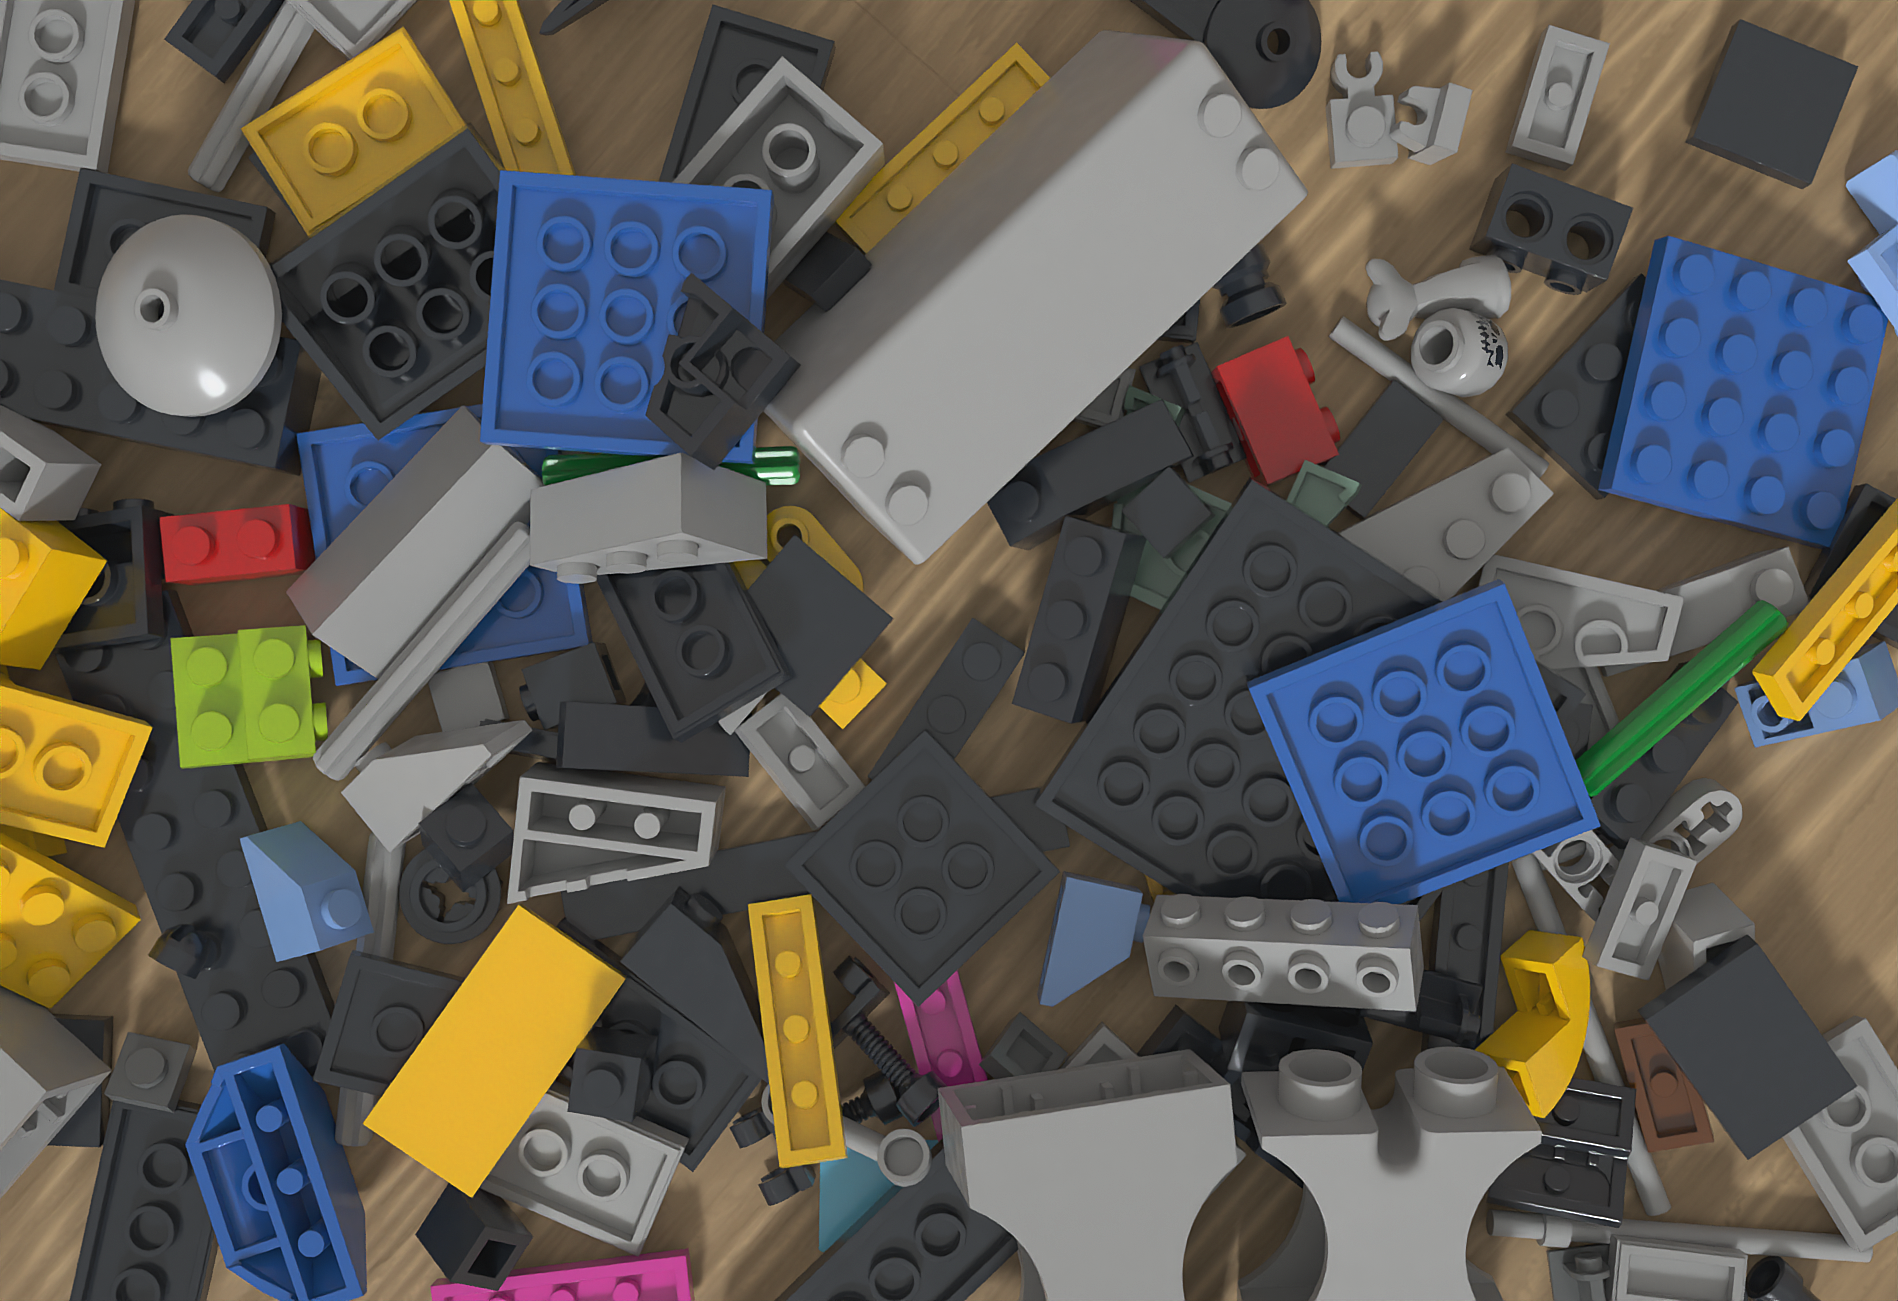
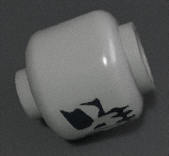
(1459, 352)

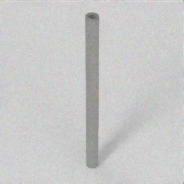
(1595, 1044)

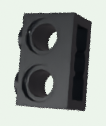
(1552, 212)
(1261, 1033)

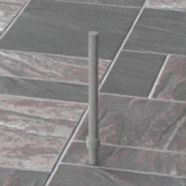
(1560, 1231)

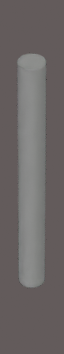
(1443, 403)

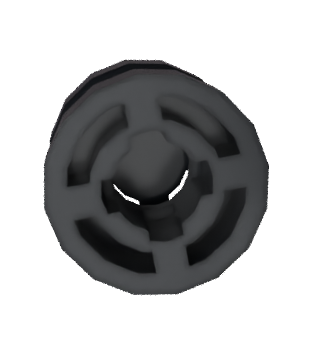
(1247, 291)

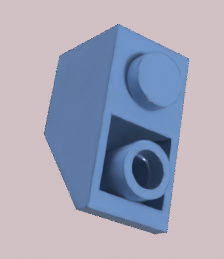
(1857, 696)

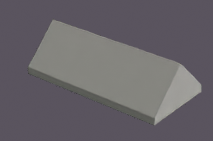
(414, 544)

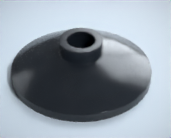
(1238, 42)

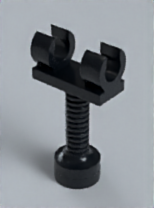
(917, 1092)
(876, 1101)

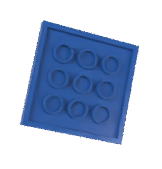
(591, 293)
(1744, 394)
(350, 467)
(1425, 750)

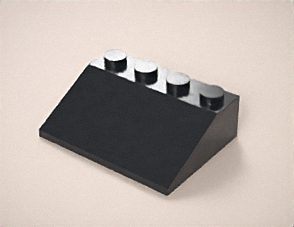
(400, 284)

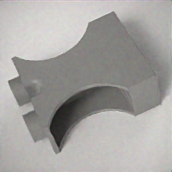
(1094, 1169)
(1389, 1184)

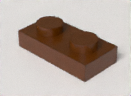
(1665, 1102)

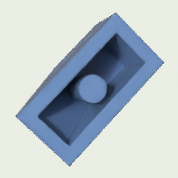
(304, 891)
(1089, 933)

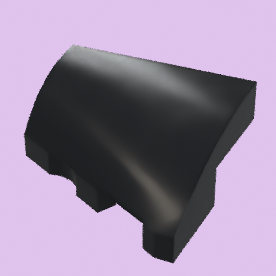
(715, 376)

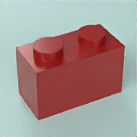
(1276, 411)
(237, 544)

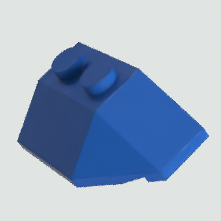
(279, 1181)

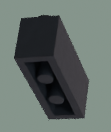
(1079, 620)

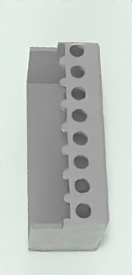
(1030, 282)

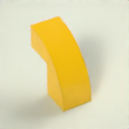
(1548, 1031)

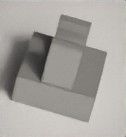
(1439, 121)

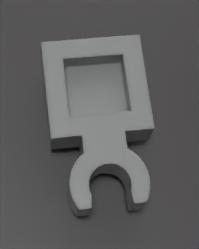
(1360, 121)

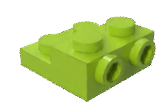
(247, 696)

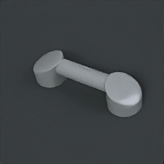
(900, 1155)

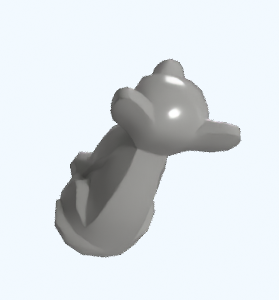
(1476, 286)

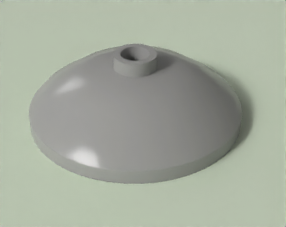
(216, 319)

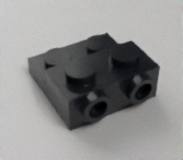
(127, 593)

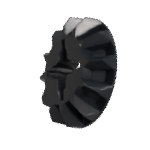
(425, 905)

